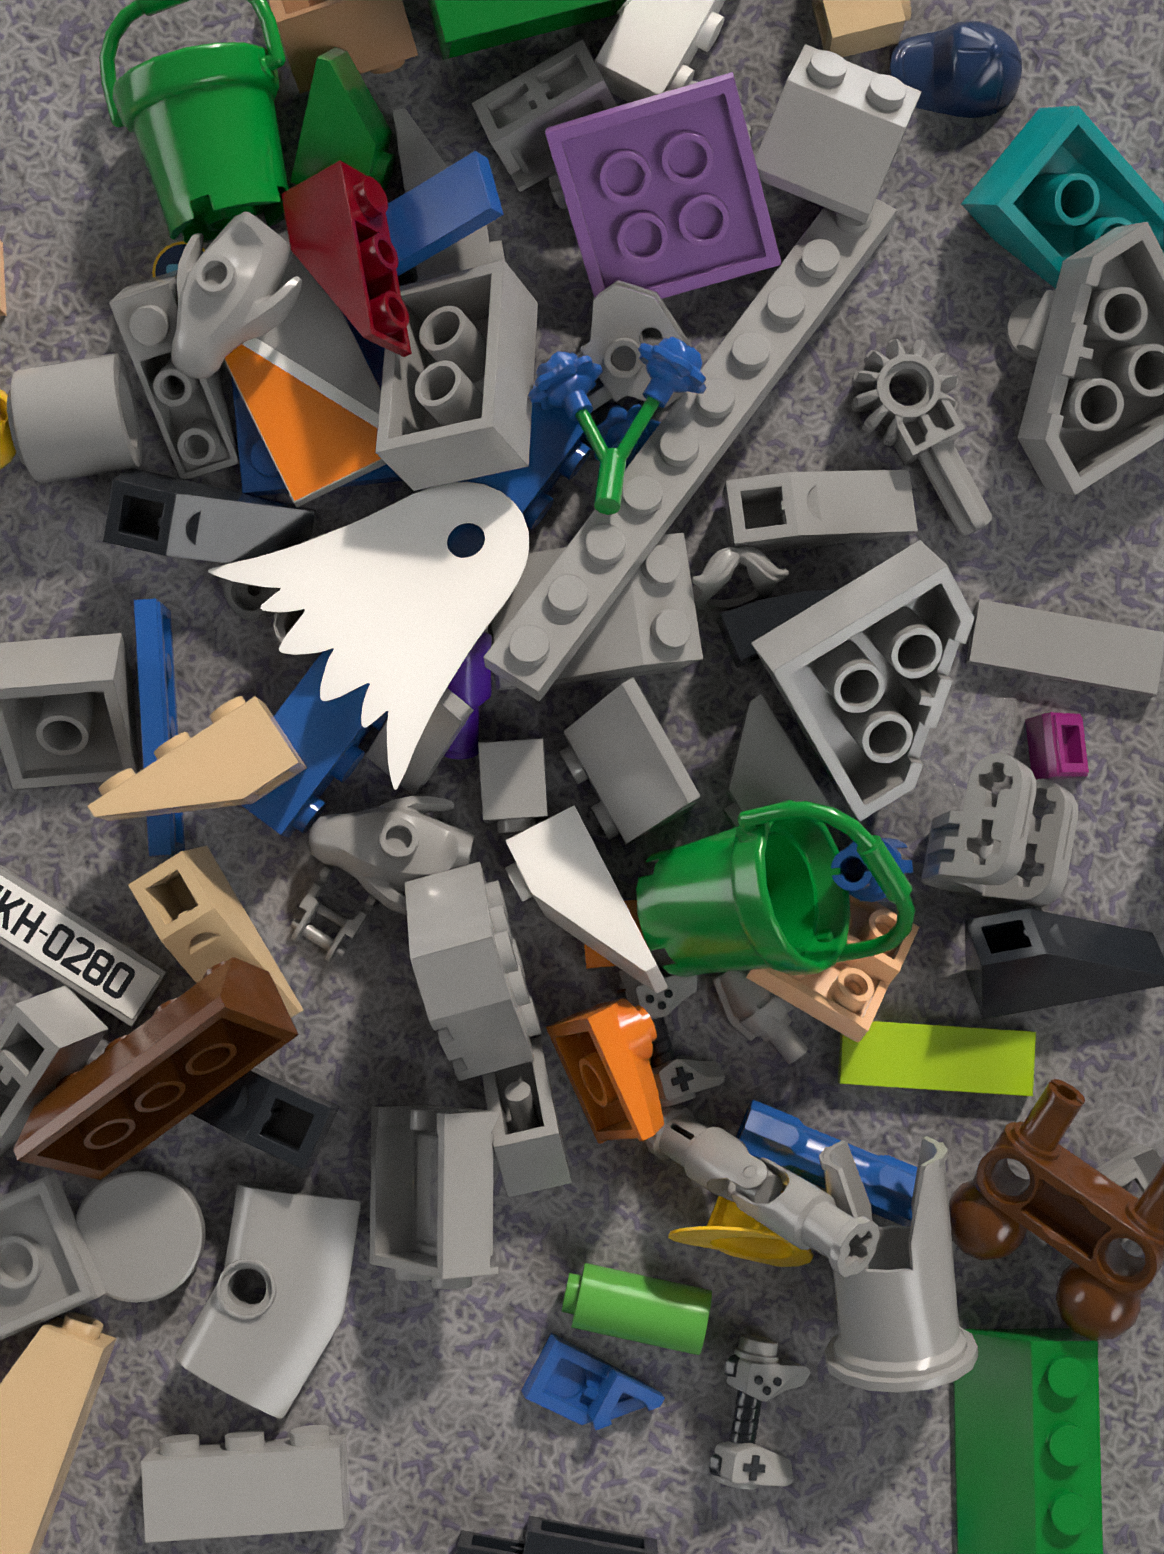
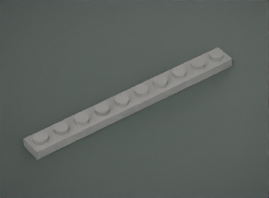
(684, 449)

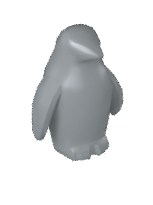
(230, 293)
(391, 845)

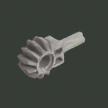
(922, 429)

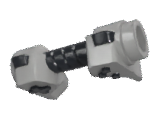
(674, 1078)
(758, 1378)

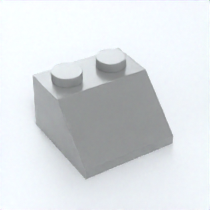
(835, 133)
(66, 710)

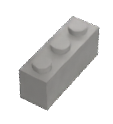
(245, 1485)

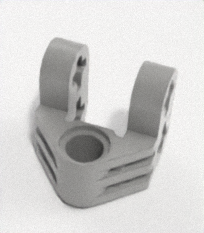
(998, 837)

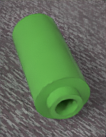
(638, 1308)

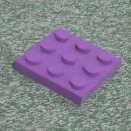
(666, 190)

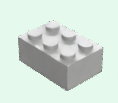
(463, 392)

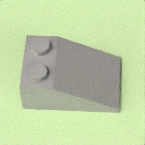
(644, 630)
(628, 765)

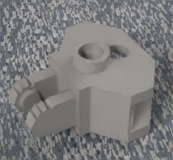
(616, 334)

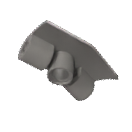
(272, 1343)

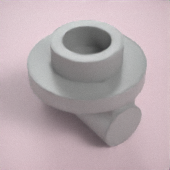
(1028, 324)

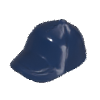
(960, 69)

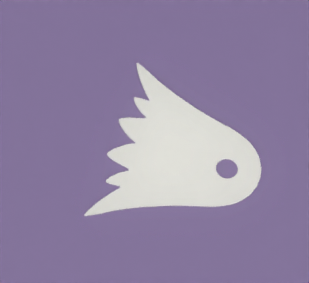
(396, 601)

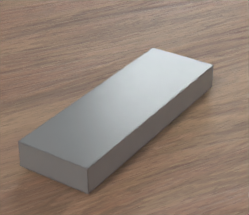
(1066, 648)

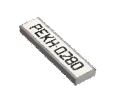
(76, 950)

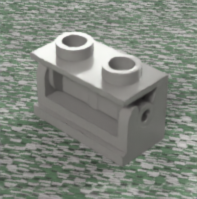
(542, 97)

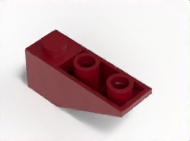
(345, 243)

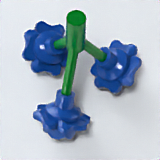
(618, 439)

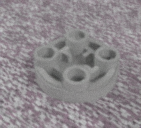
(142, 1233)

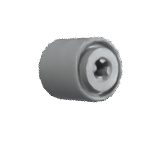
(74, 418)

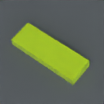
(940, 1058)

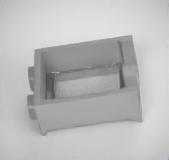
(432, 1193)

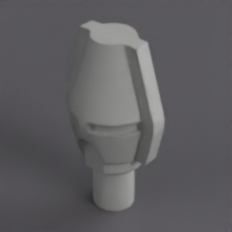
(759, 1013)

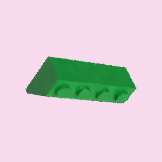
(1029, 1445)

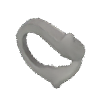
(720, 570)

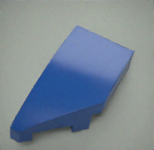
(585, 1386)

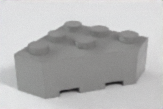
(1099, 363)
(872, 673)
(470, 971)

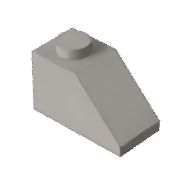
(766, 766)
(528, 1128)

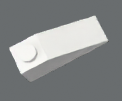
(575, 891)

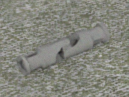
(799, 1214)

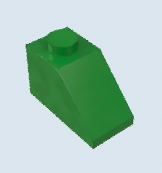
(342, 123)

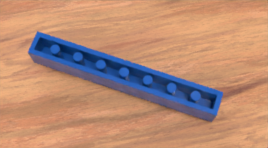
(331, 731)

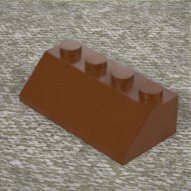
(158, 1073)

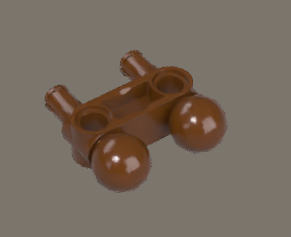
(1069, 1210)

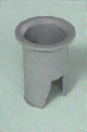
(902, 1308)

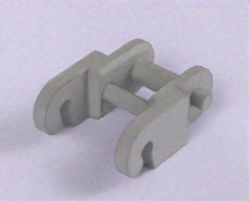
(312, 906)

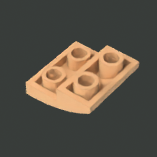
(850, 990)

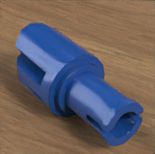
(856, 876)

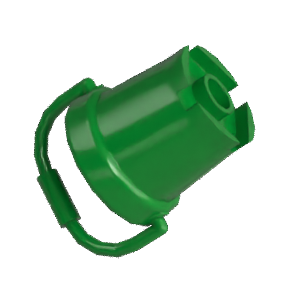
(203, 123)
(766, 895)

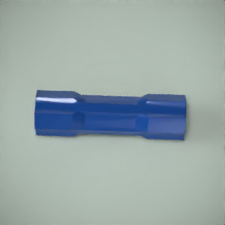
(797, 1148)

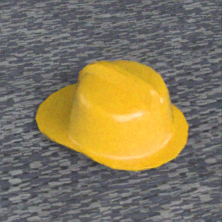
(742, 1237)

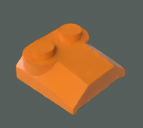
(610, 1068)

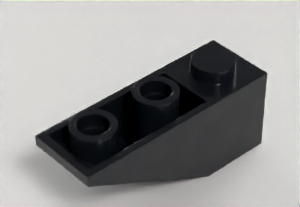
(199, 520)
(1052, 959)
(272, 1117)

